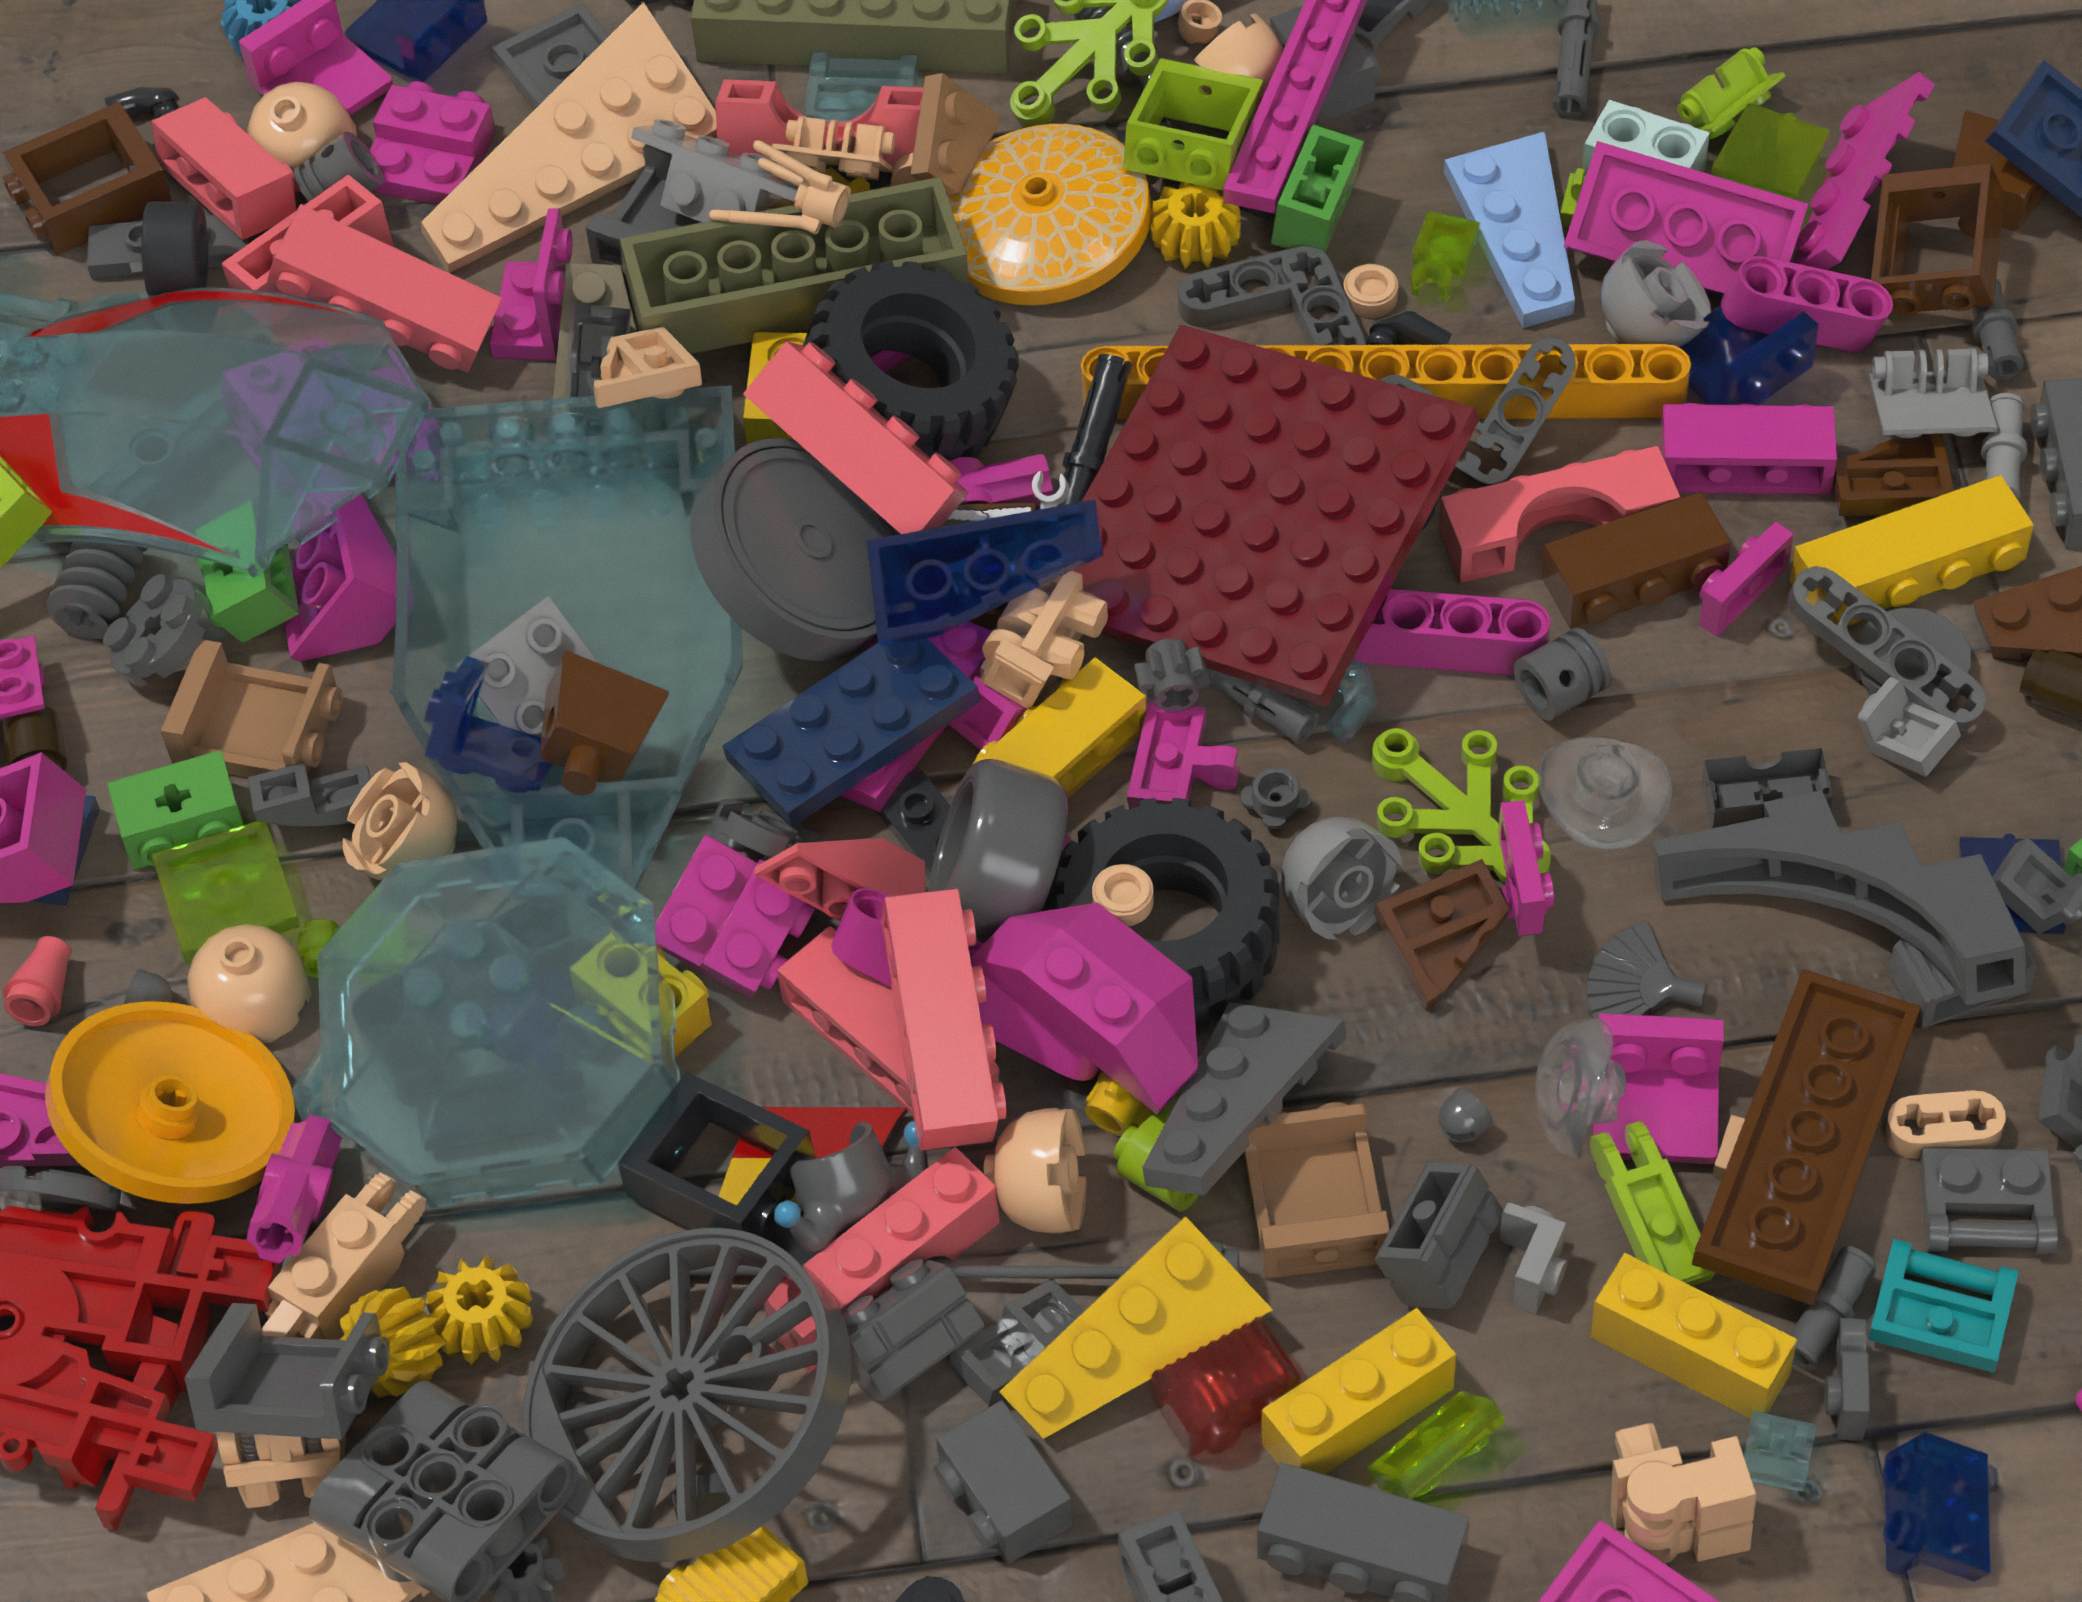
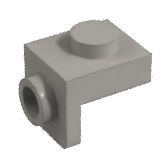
(1905, 730)
(1542, 1266)

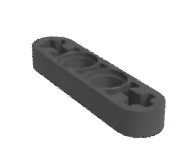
(1892, 641)

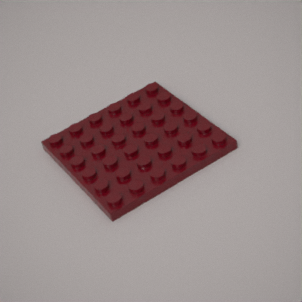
(1265, 508)

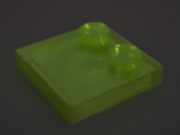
(224, 884)

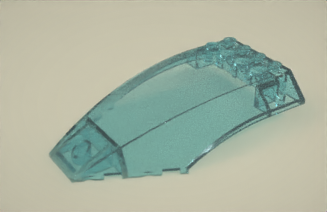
(598, 518)

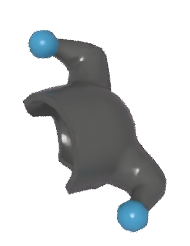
(845, 1187)

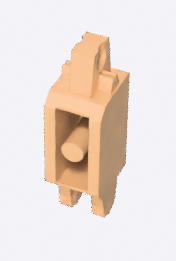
(342, 1261)

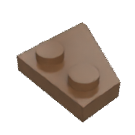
(950, 133)

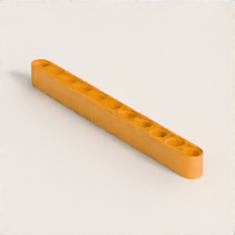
(1605, 384)

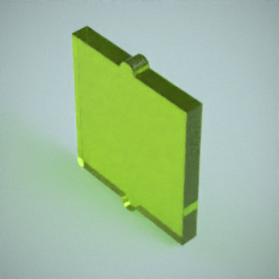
(1771, 151)

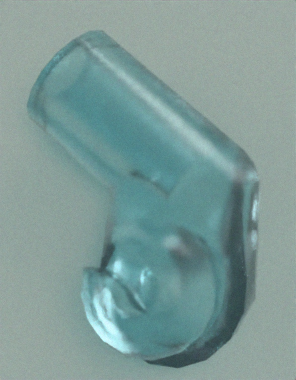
(1358, 704)

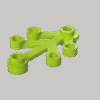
(1091, 39)
(1461, 813)

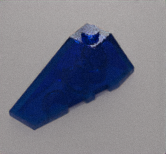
(962, 570)

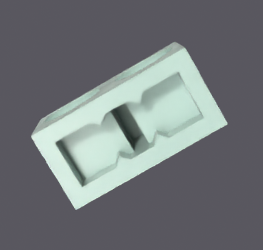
(1648, 135)

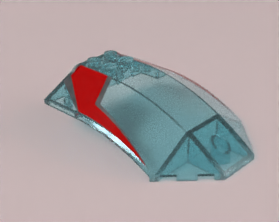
(205, 420)

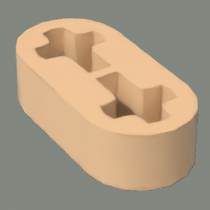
(1944, 1122)

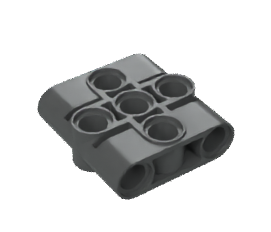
(443, 1493)

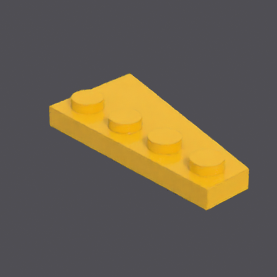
(1149, 1317)

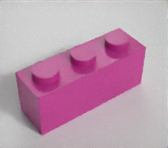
(1749, 448)

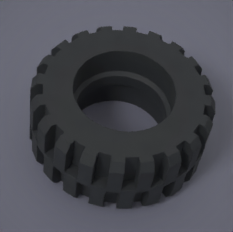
(936, 323)
(1196, 855)

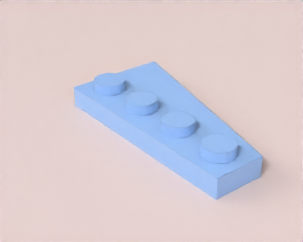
(1520, 224)

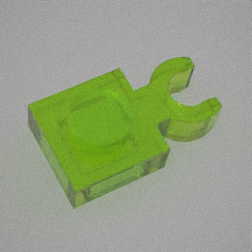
(1442, 250)

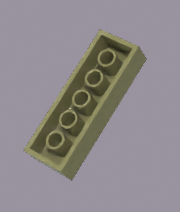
(943, 33)
(730, 279)

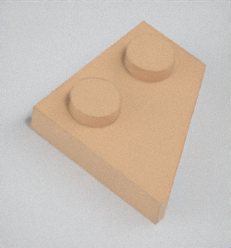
(645, 366)

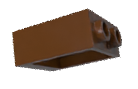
(68, 147)
(1914, 198)

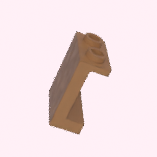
(250, 714)
(1315, 1191)

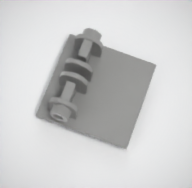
(1935, 400)
(523, 663)

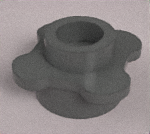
(1275, 783)

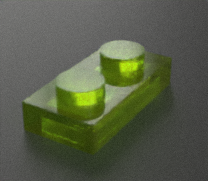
(1435, 1445)

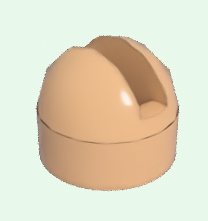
(1208, 24)

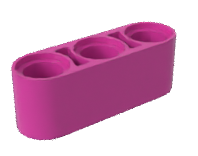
(1775, 291)

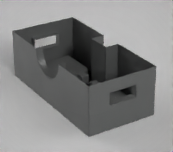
(589, 344)
(1746, 786)

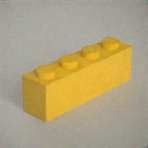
(1923, 546)

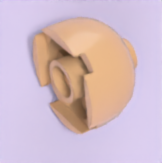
(1244, 51)
(298, 122)
(399, 820)
(249, 981)
(1039, 1171)

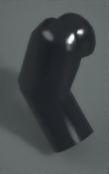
(146, 99)
(1405, 329)

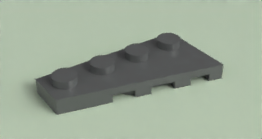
(1238, 1085)

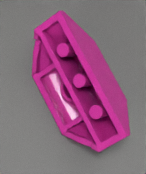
(1101, 995)

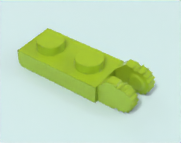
(1650, 1204)

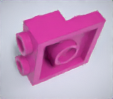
(429, 141)
(729, 919)

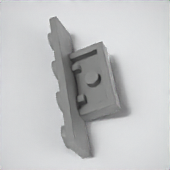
(708, 175)

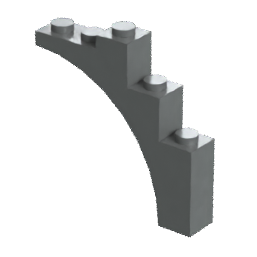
(1873, 872)

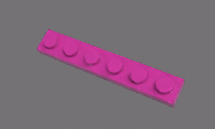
(1291, 103)

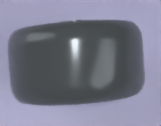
(1001, 842)

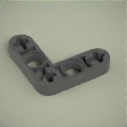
(1286, 288)
(1495, 428)

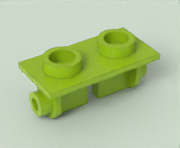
(1744, 82)

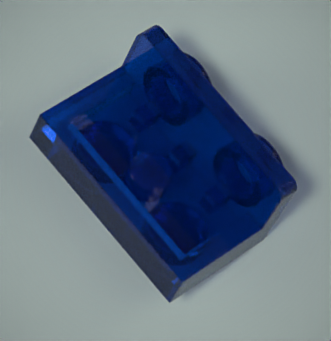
(1937, 1507)

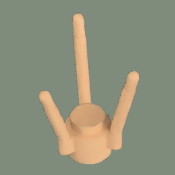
(817, 195)

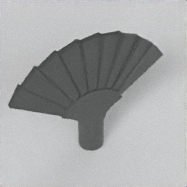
(1635, 978)

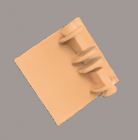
(868, 153)

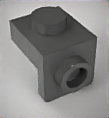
(2038, 887)

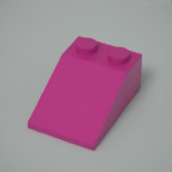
(38, 829)

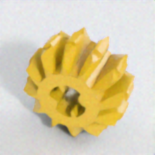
(1194, 224)
(480, 1309)
(409, 1335)

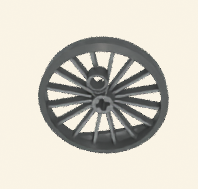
(688, 1391)

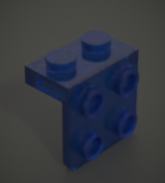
(416, 34)
(1747, 365)
(478, 745)

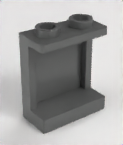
(637, 213)
(283, 1382)

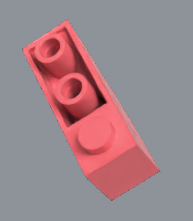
(832, 870)

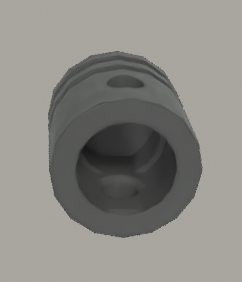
(336, 160)
(1568, 670)

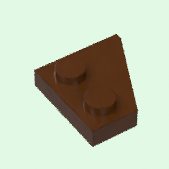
(1892, 476)
(2034, 617)
(1442, 927)

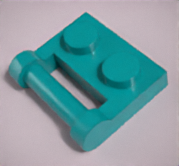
(1938, 1319)

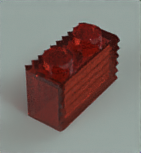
(1223, 1387)

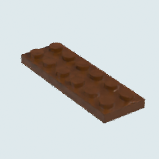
(1806, 1137)

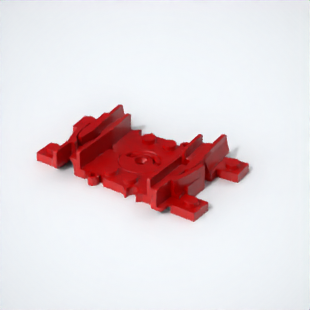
(104, 1293)

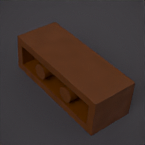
(1635, 560)

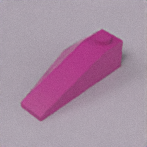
(343, 586)

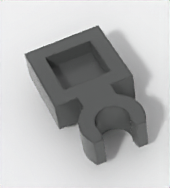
(1849, 1392)

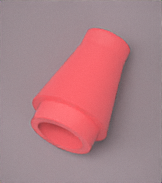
(38, 985)

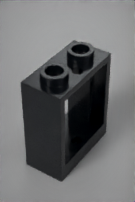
(673, 1131)

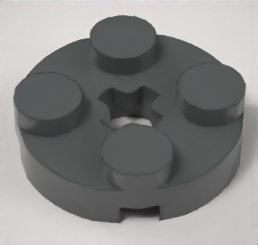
(157, 630)
(762, 832)

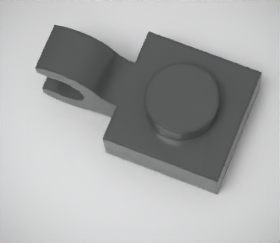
(2062, 1092)

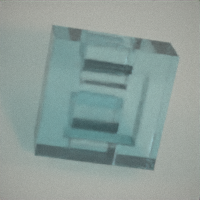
(1779, 1451)

